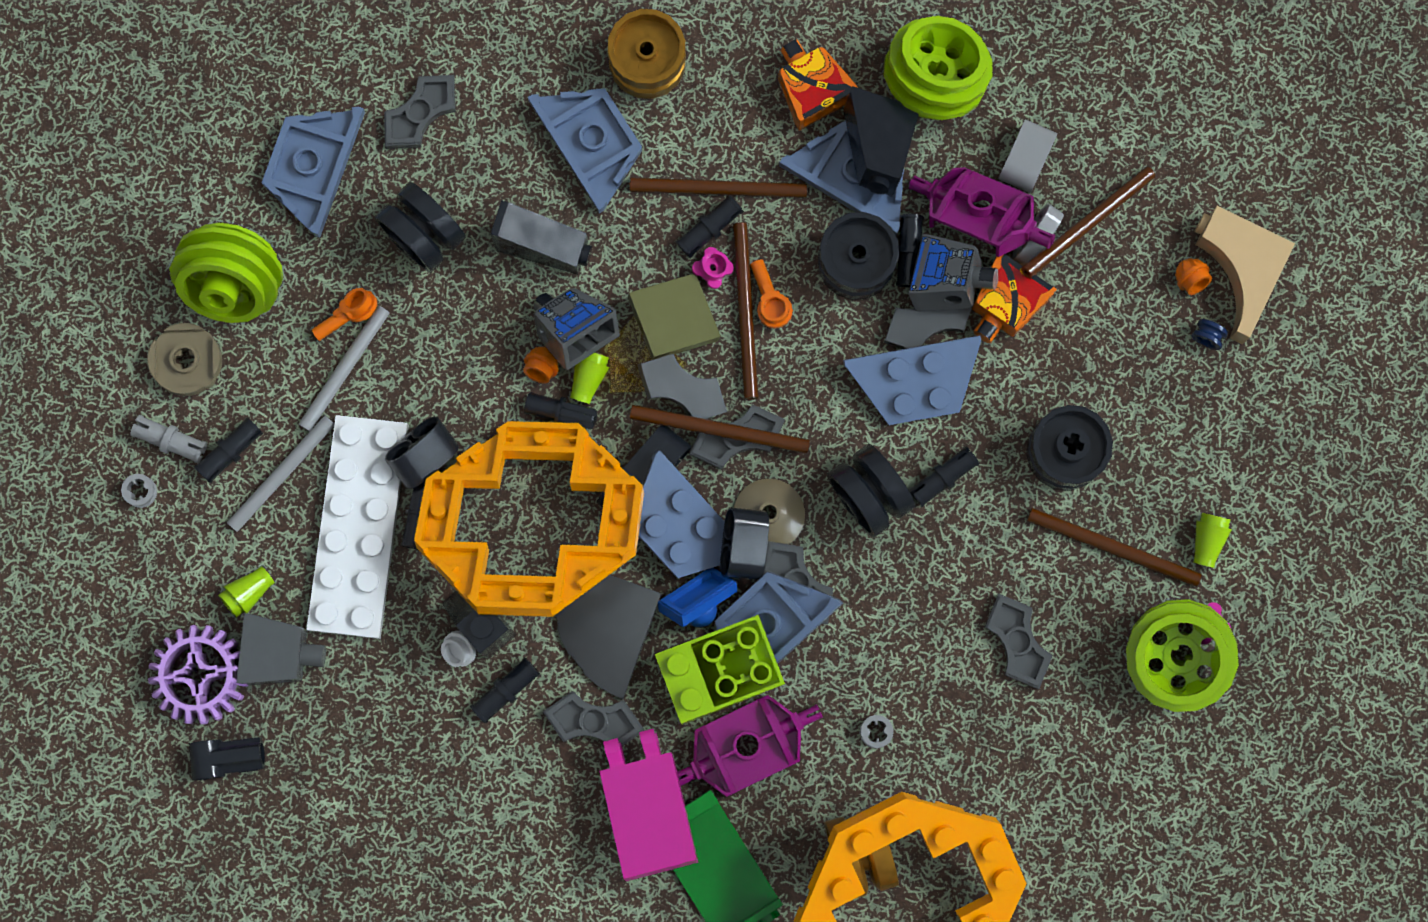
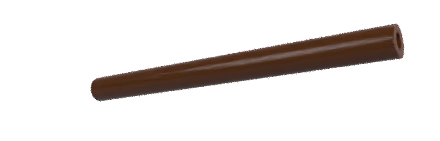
(718, 187)
(1088, 222)
(745, 311)
(719, 429)
(1114, 547)

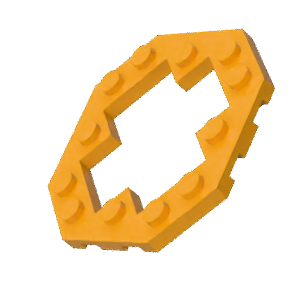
(577, 566)
(942, 830)

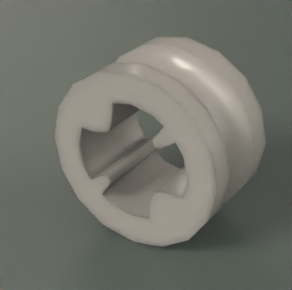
(148, 484)
(887, 731)

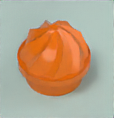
(1193, 276)
(540, 365)

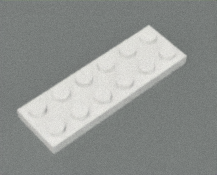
(356, 529)

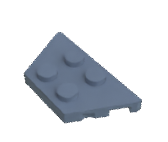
(591, 139)
(311, 162)
(830, 168)
(917, 380)
(678, 521)
(785, 610)

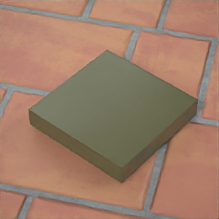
(674, 316)

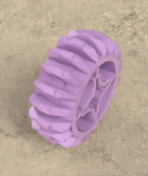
(196, 658)

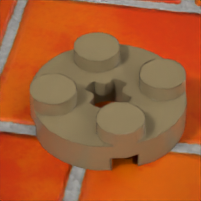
(170, 345)

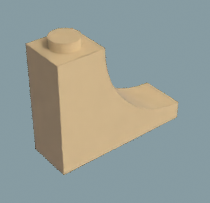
(1249, 258)

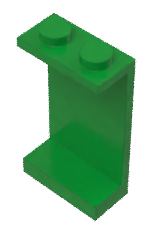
(727, 878)

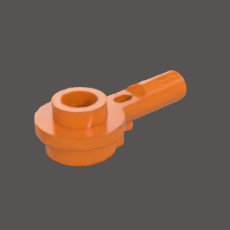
(355, 307)
(774, 308)

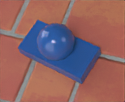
(698, 599)

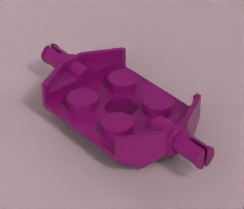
(1004, 223)
(778, 741)

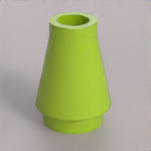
(588, 377)
(1210, 538)
(246, 591)

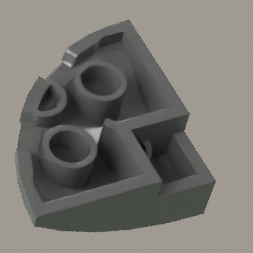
(608, 631)

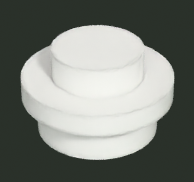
(457, 650)

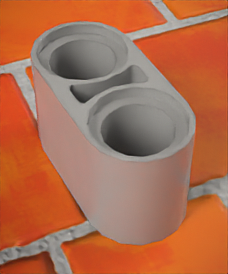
(1027, 156)

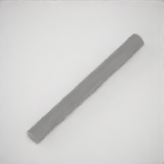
(343, 368)
(280, 474)

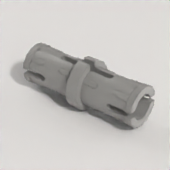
(168, 439)

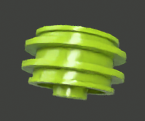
(925, 66)
(226, 272)
(1157, 685)

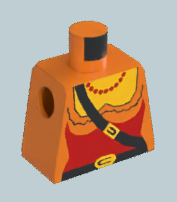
(812, 84)
(1011, 302)

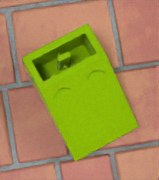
(719, 669)

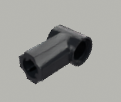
(219, 758)

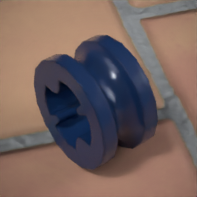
(1209, 334)

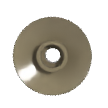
(784, 499)

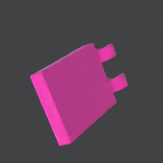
(647, 810)

